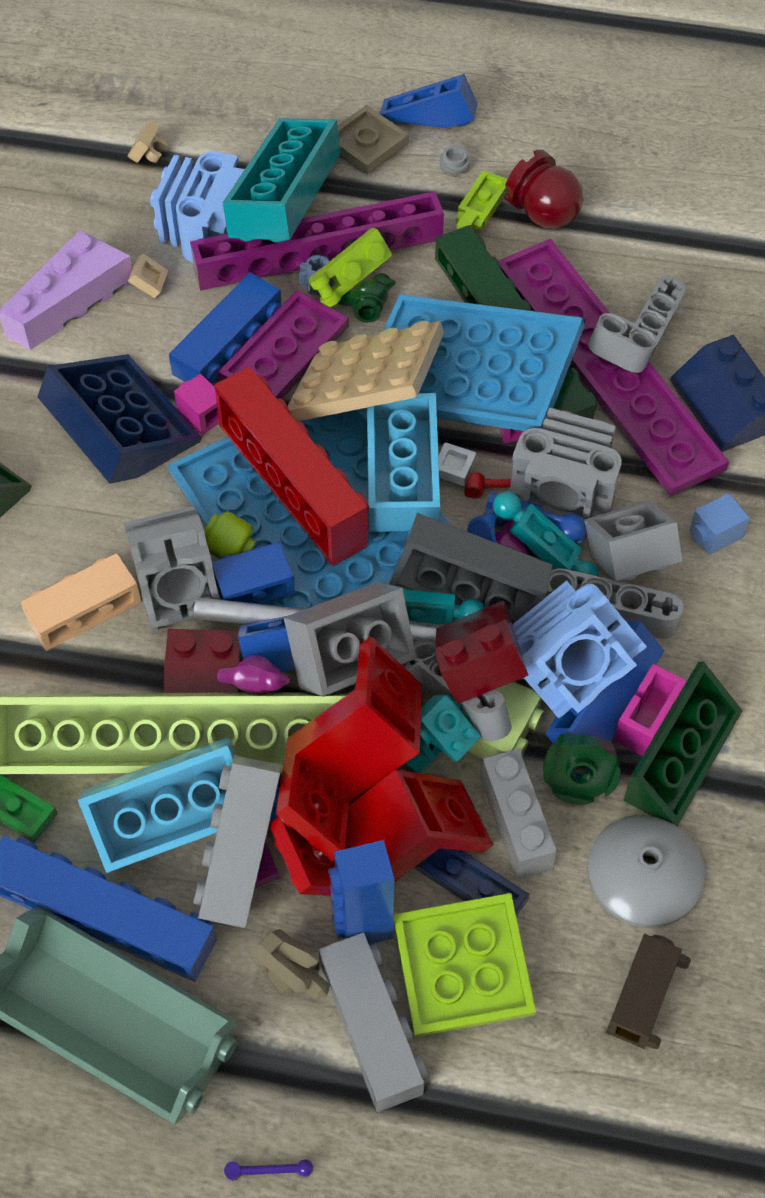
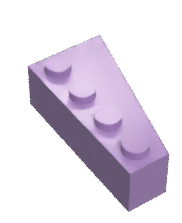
(64, 289)

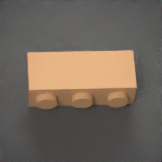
(81, 601)

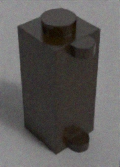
(645, 991)

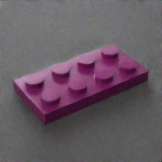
(288, 342)

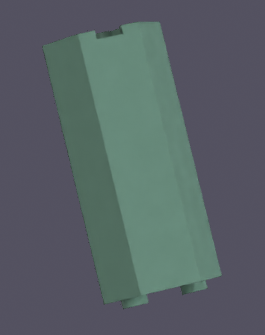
(111, 1015)

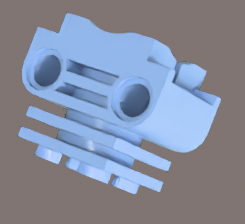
(191, 199)
(575, 646)

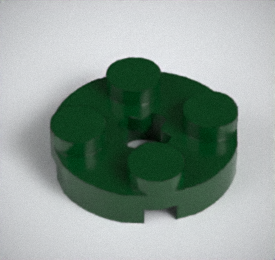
(577, 751)

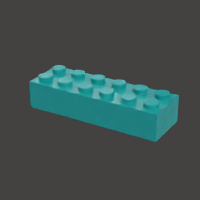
(282, 179)

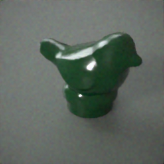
(369, 297)

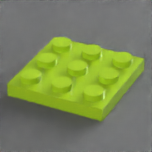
(463, 965)

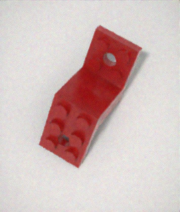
(350, 749)
(405, 810)

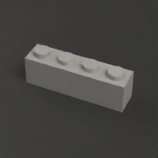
(239, 841)
(372, 1022)

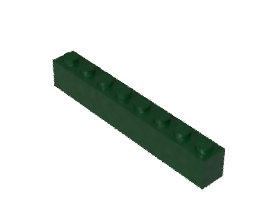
(482, 282)

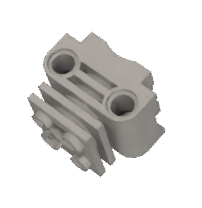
(567, 465)
(171, 565)

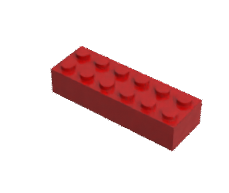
(293, 465)

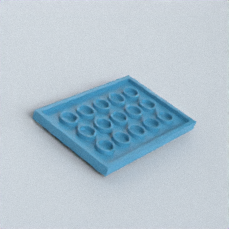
(493, 360)

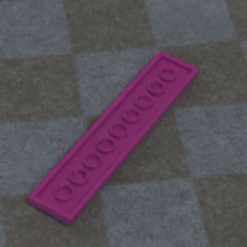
(637, 403)

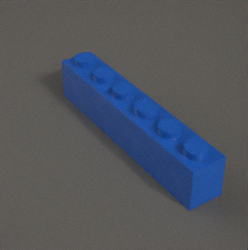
(104, 909)

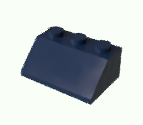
(724, 392)

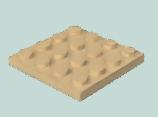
(367, 371)

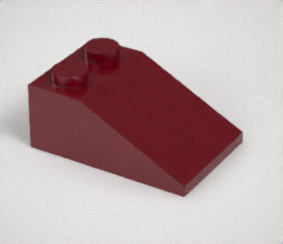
(479, 652)
(196, 657)

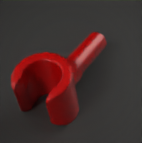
(476, 483)

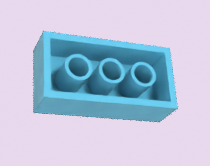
(402, 463)
(156, 805)

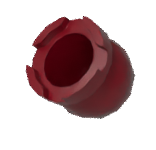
(545, 191)

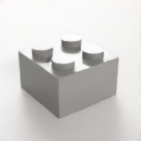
(633, 540)

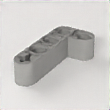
(631, 343)
(663, 607)
(485, 712)

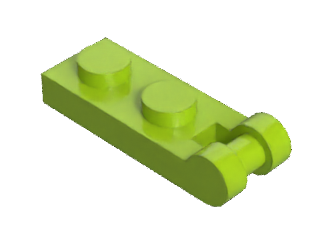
(350, 267)

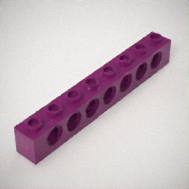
(400, 222)

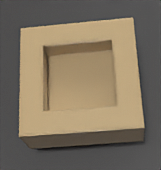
(148, 275)

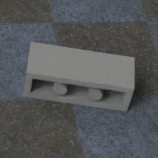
(518, 814)

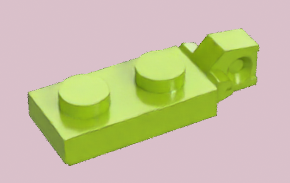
(481, 201)

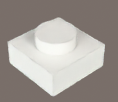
(455, 463)

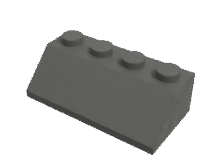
(470, 567)

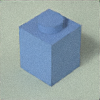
(719, 523)

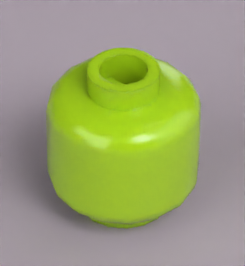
(228, 535)

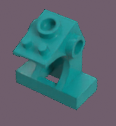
(446, 729)

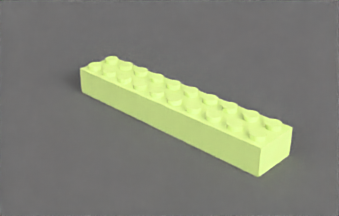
(141, 729)

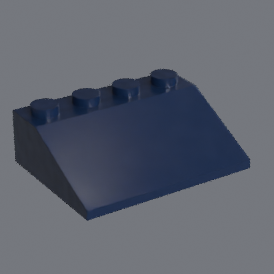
(116, 415)

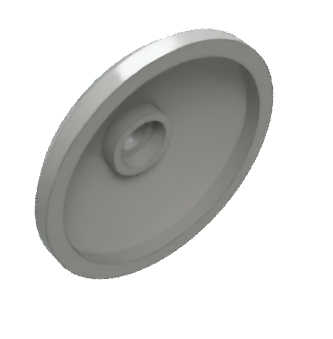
(640, 891)

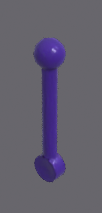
(234, 1170)

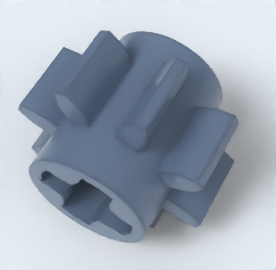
(309, 268)

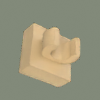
(146, 143)

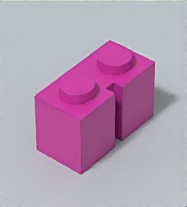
(652, 703)

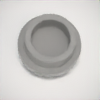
(454, 159)

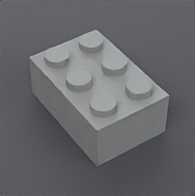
(329, 635)

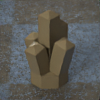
(291, 965)

